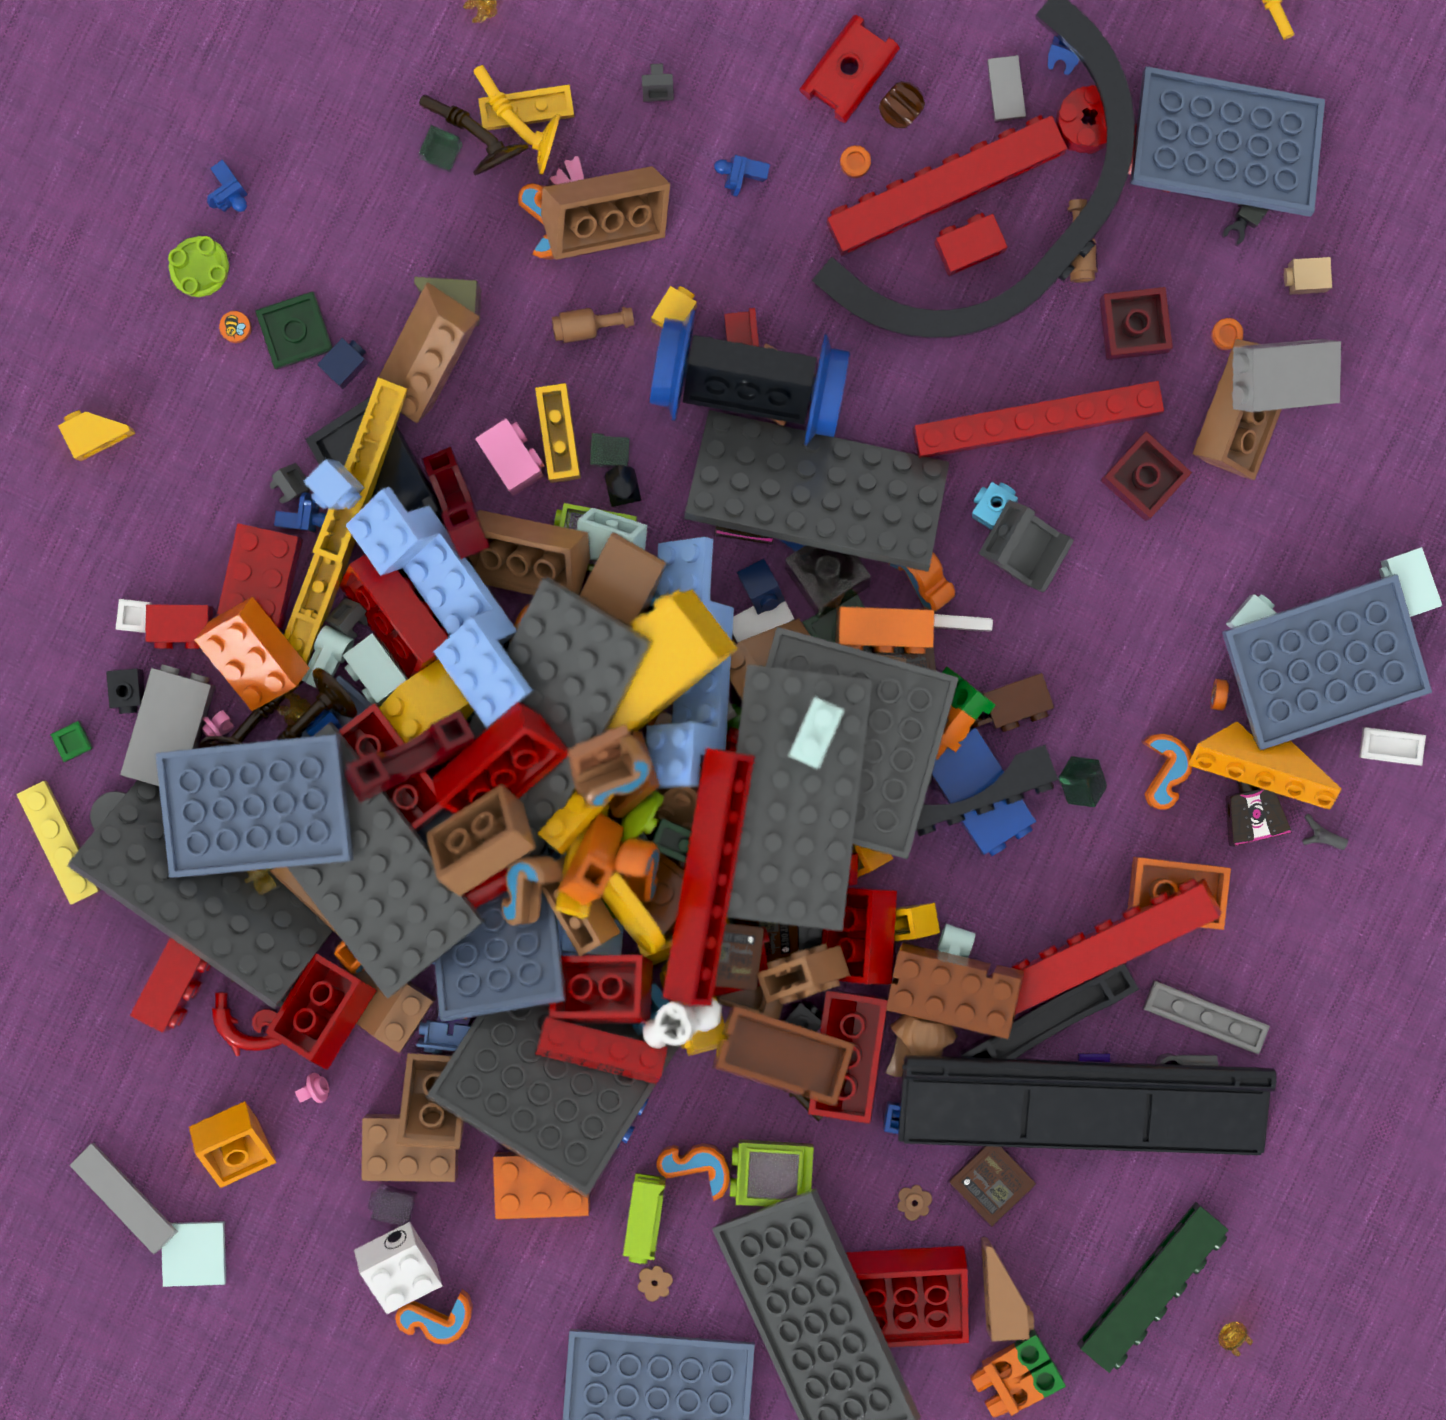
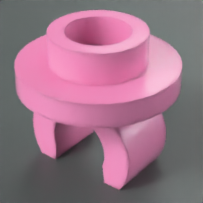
(218, 725)
(315, 1088)

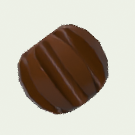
(902, 104)

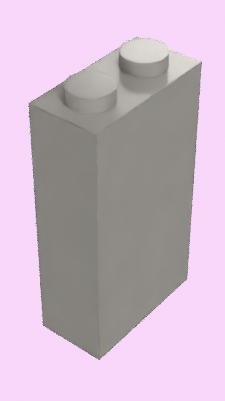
(1286, 375)
(167, 720)

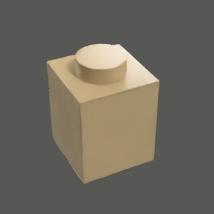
(1308, 275)

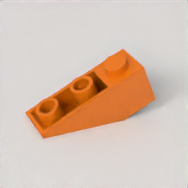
(593, 861)

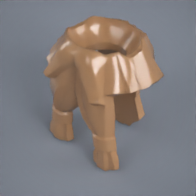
(919, 1038)

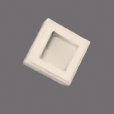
(131, 615)

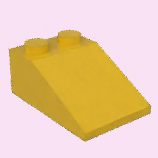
(424, 700)

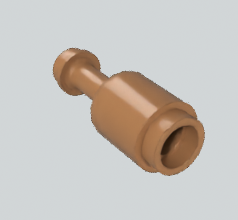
(1084, 267)
(583, 323)

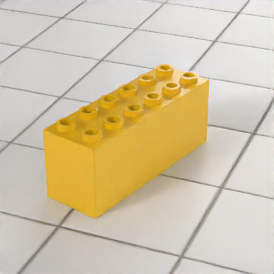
(683, 651)

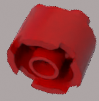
(1073, 131)

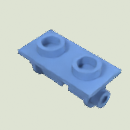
(436, 1036)

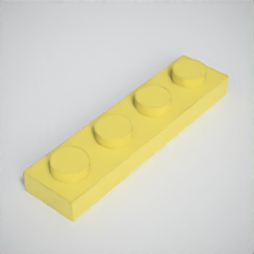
(55, 839)

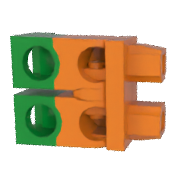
(964, 710)
(1020, 1376)

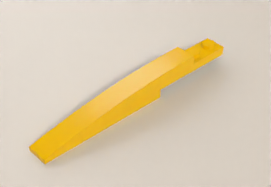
(335, 540)

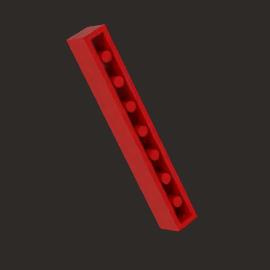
(946, 185)
(1038, 419)
(708, 877)
(1116, 942)

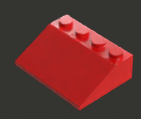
(916, 1293)

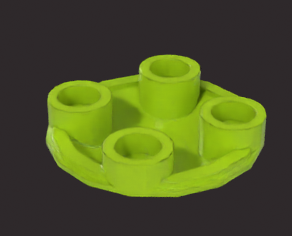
(198, 266)
(642, 817)

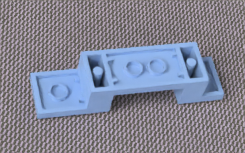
(454, 594)
(702, 711)

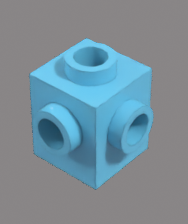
(984, 511)

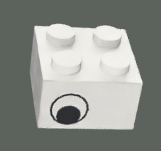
(398, 1268)

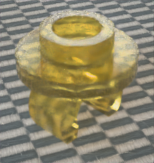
(485, 8)
(297, 708)
(261, 879)
(1233, 1336)

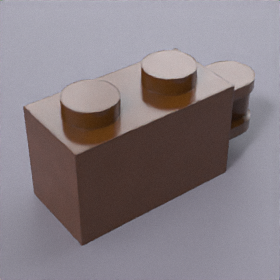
(1018, 701)

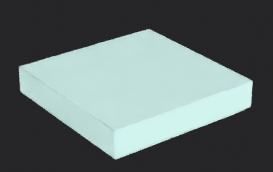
(195, 1255)

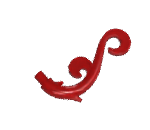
(225, 1027)

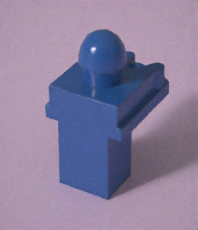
(739, 168)
(231, 191)
(305, 520)

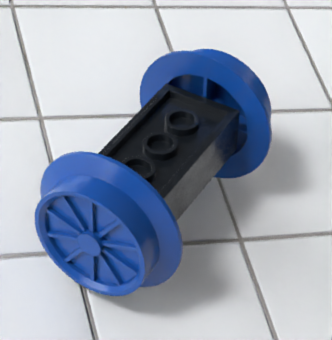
(748, 378)

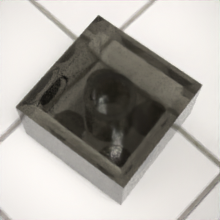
(826, 577)

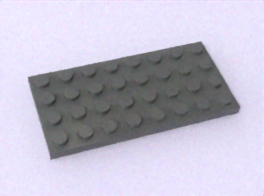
(819, 493)
(578, 676)
(798, 816)
(388, 896)
(218, 917)
(813, 1313)

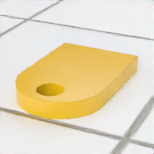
(632, 914)

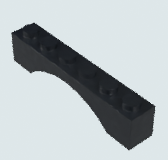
(1026, 772)
(1056, 1015)

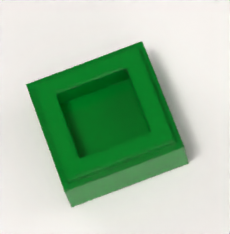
(72, 741)

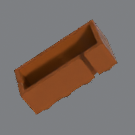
(954, 990)
(783, 1055)

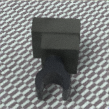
(1245, 216)

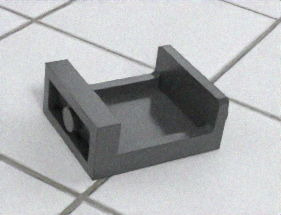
(1025, 546)

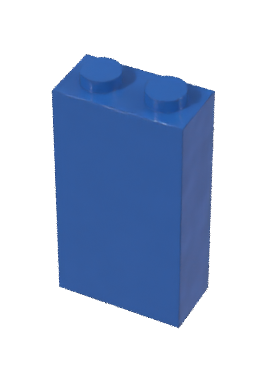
(969, 773)

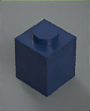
(343, 362)
(761, 586)

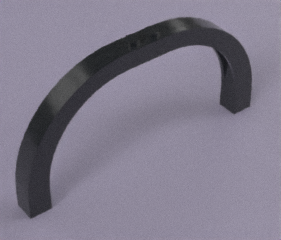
(1098, 57)

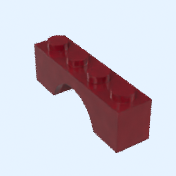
(456, 503)
(389, 768)

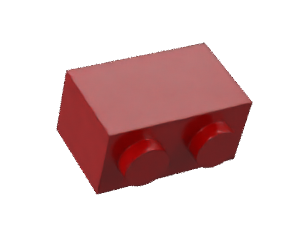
(970, 244)
(176, 624)

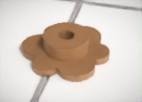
(923, 1200)
(653, 1292)

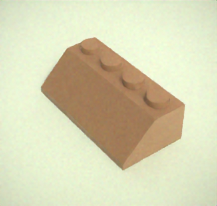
(605, 212)
(428, 349)
(1234, 437)
(528, 551)

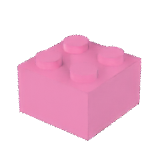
(509, 457)

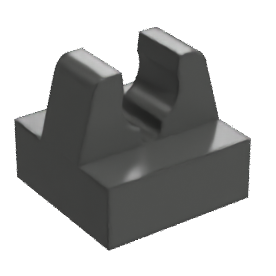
(657, 85)
(290, 481)
(346, 616)

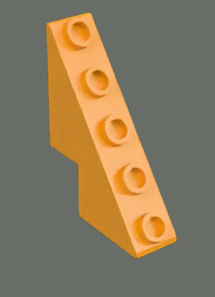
(1276, 769)

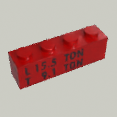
(601, 1050)

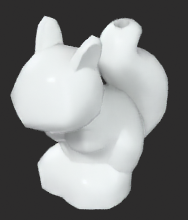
(679, 1022)

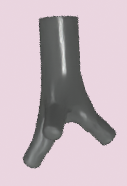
(1323, 836)

